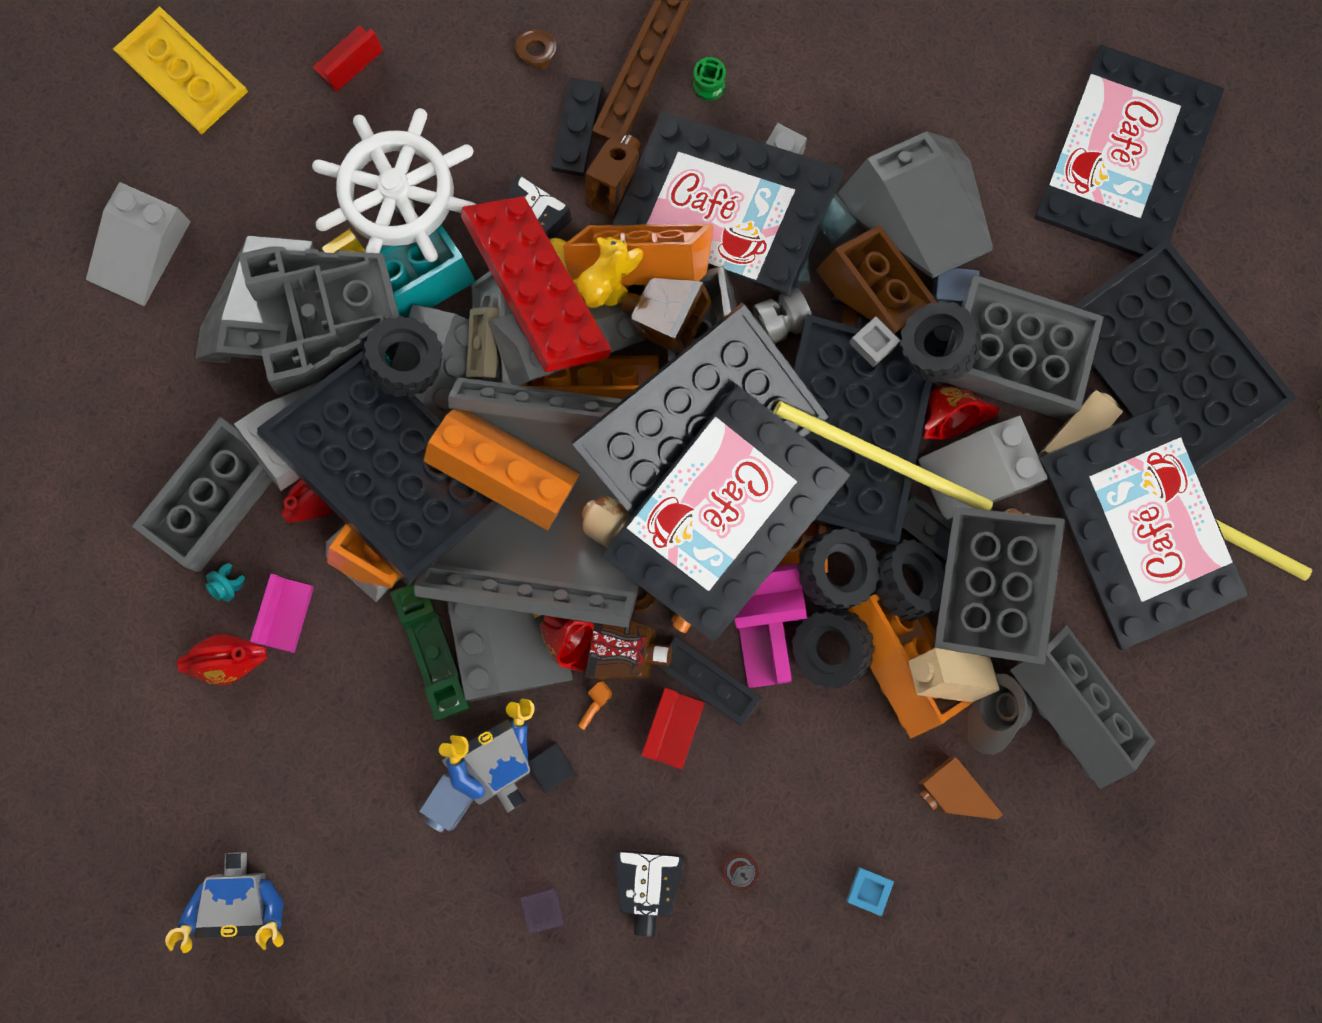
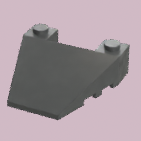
(331, 306)

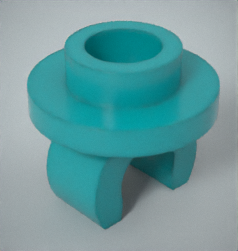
(220, 586)

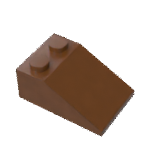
(875, 279)

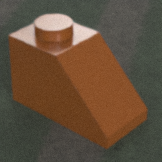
(956, 792)

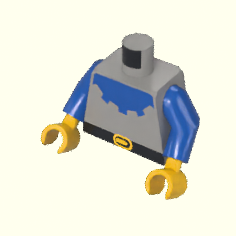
(492, 760)
(231, 907)

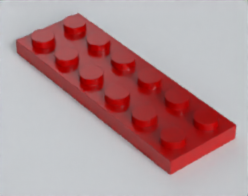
(535, 284)

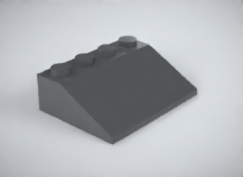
(1031, 350)
(1000, 584)
(501, 651)

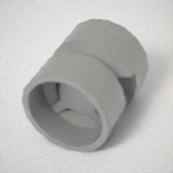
(782, 316)

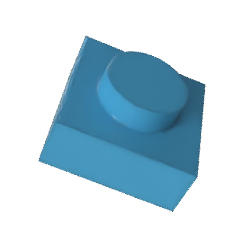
(870, 891)

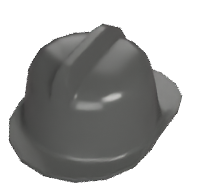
(998, 716)

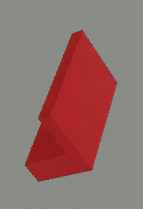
(348, 58)
(673, 728)

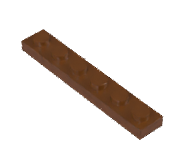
(640, 69)

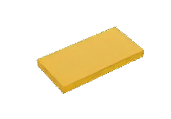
(180, 70)

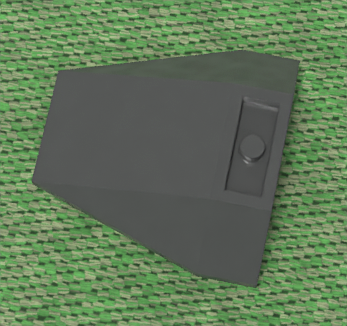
(923, 201)
(238, 323)

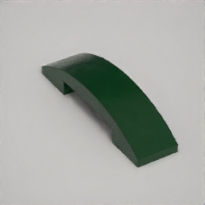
(431, 652)

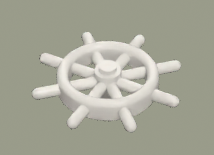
(394, 186)

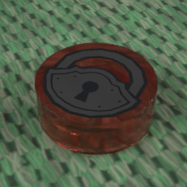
(740, 871)

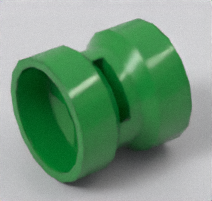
(705, 86)

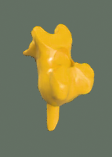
(602, 281)

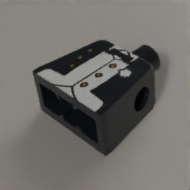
(549, 211)
(647, 886)

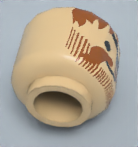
(604, 519)

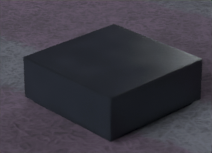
(551, 768)

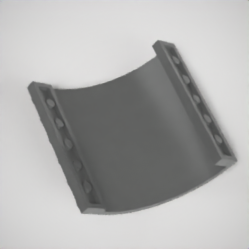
(513, 560)

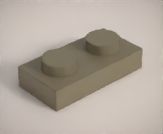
(482, 347)

